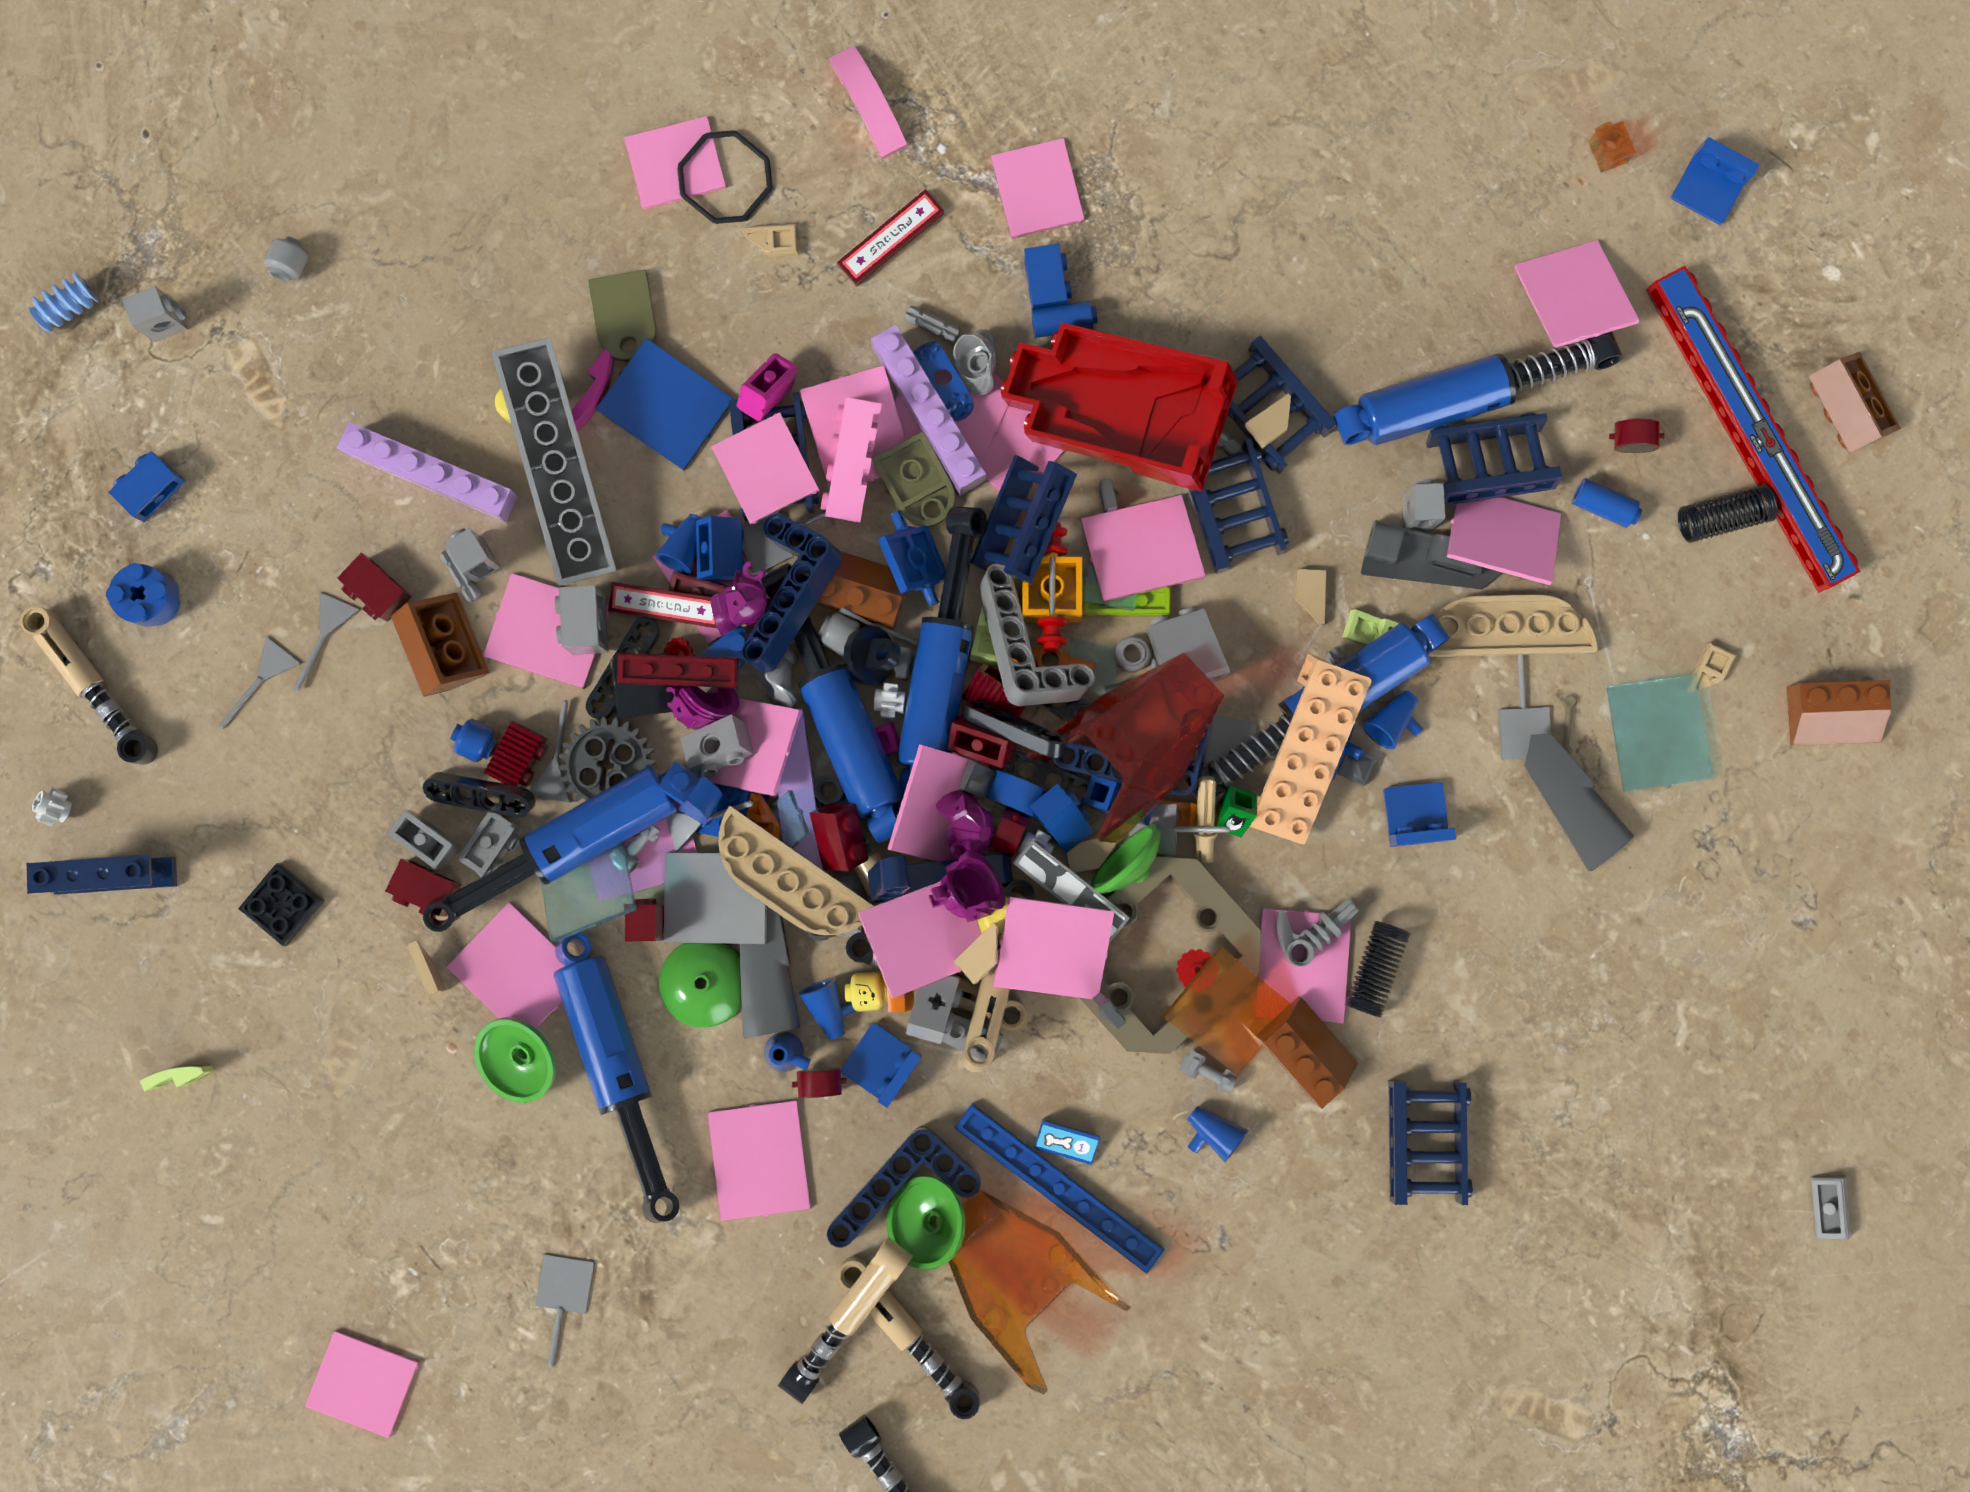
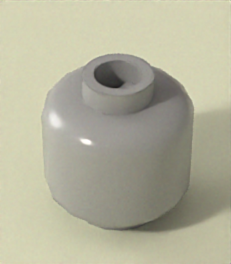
(285, 259)
(836, 631)

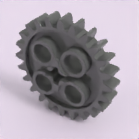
(580, 758)

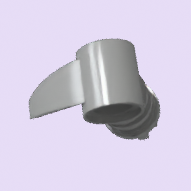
(1320, 932)

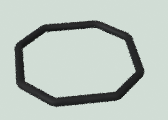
(693, 150)

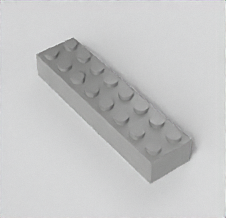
(553, 461)

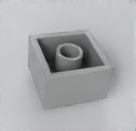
(582, 620)

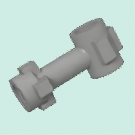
(638, 843)
(1194, 1064)

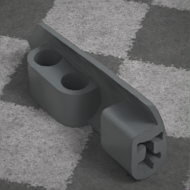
(1419, 557)
(1578, 808)
(767, 983)

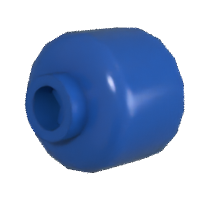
(473, 740)

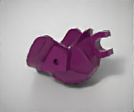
(740, 603)
(701, 708)
(970, 823)
(969, 888)

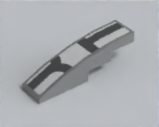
(1064, 883)

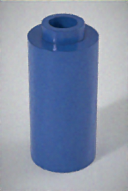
(1048, 319)
(1607, 503)

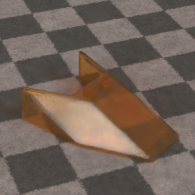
(1012, 1273)

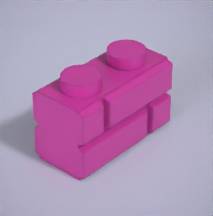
(767, 387)

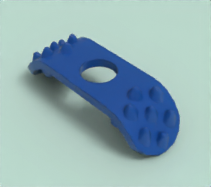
(954, 394)

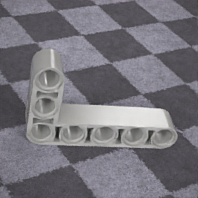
(1018, 647)

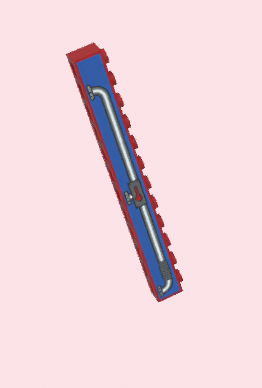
(1752, 428)

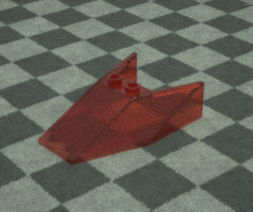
(1147, 735)

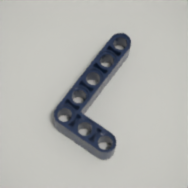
(796, 595)
(1084, 754)
(894, 878)
(897, 1179)

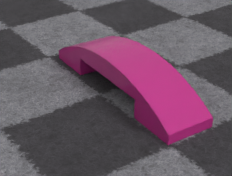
(601, 373)

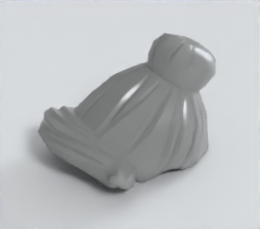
(976, 361)
(779, 680)

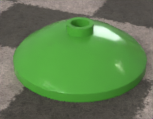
(1129, 861)
(718, 1000)
(514, 1060)
(914, 1226)

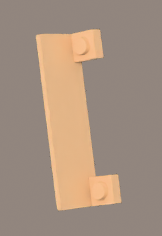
(1310, 749)

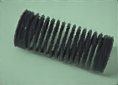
(1755, 493)
(1364, 1004)

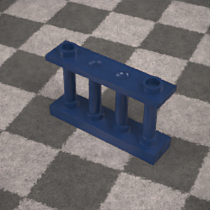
(1301, 400)
(740, 420)
(1484, 485)
(1038, 524)
(1214, 527)
(101, 874)
(1401, 1156)

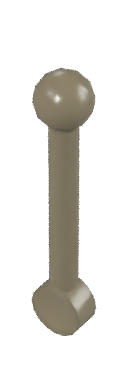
(1568, 702)

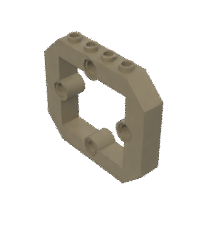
(1228, 921)

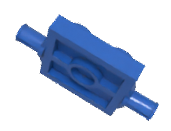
(913, 558)

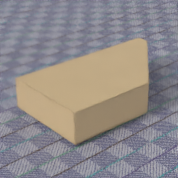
(774, 239)
(1271, 422)
(1311, 592)
(1713, 665)
(1088, 855)
(980, 955)
(426, 969)

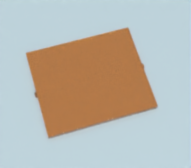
(1226, 1010)

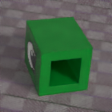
(1236, 810)

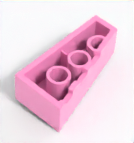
(852, 459)

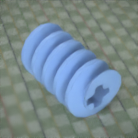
(62, 303)

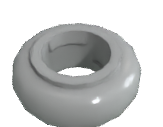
(1132, 641)

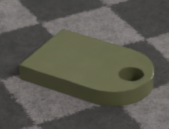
(622, 311)
(914, 479)

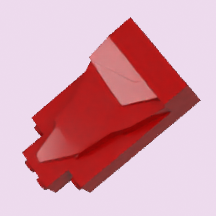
(1123, 402)

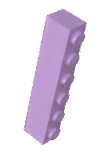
(928, 410)
(427, 472)
(800, 778)

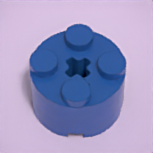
(134, 582)

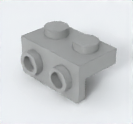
(490, 843)

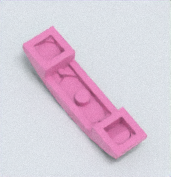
(868, 101)

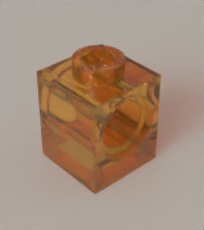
(1605, 156)

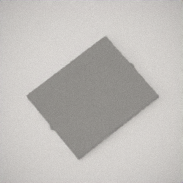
(707, 904)

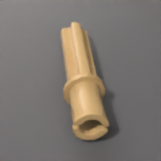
(1205, 817)

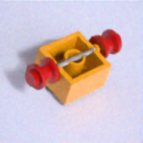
(1055, 593)

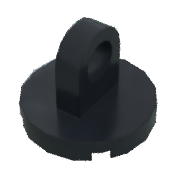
(871, 655)

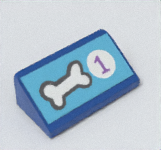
(1067, 1142)

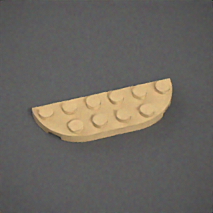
(1513, 627)
(786, 879)

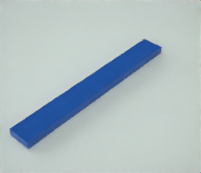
(1059, 1188)

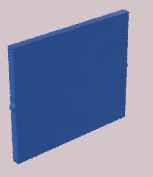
(664, 404)

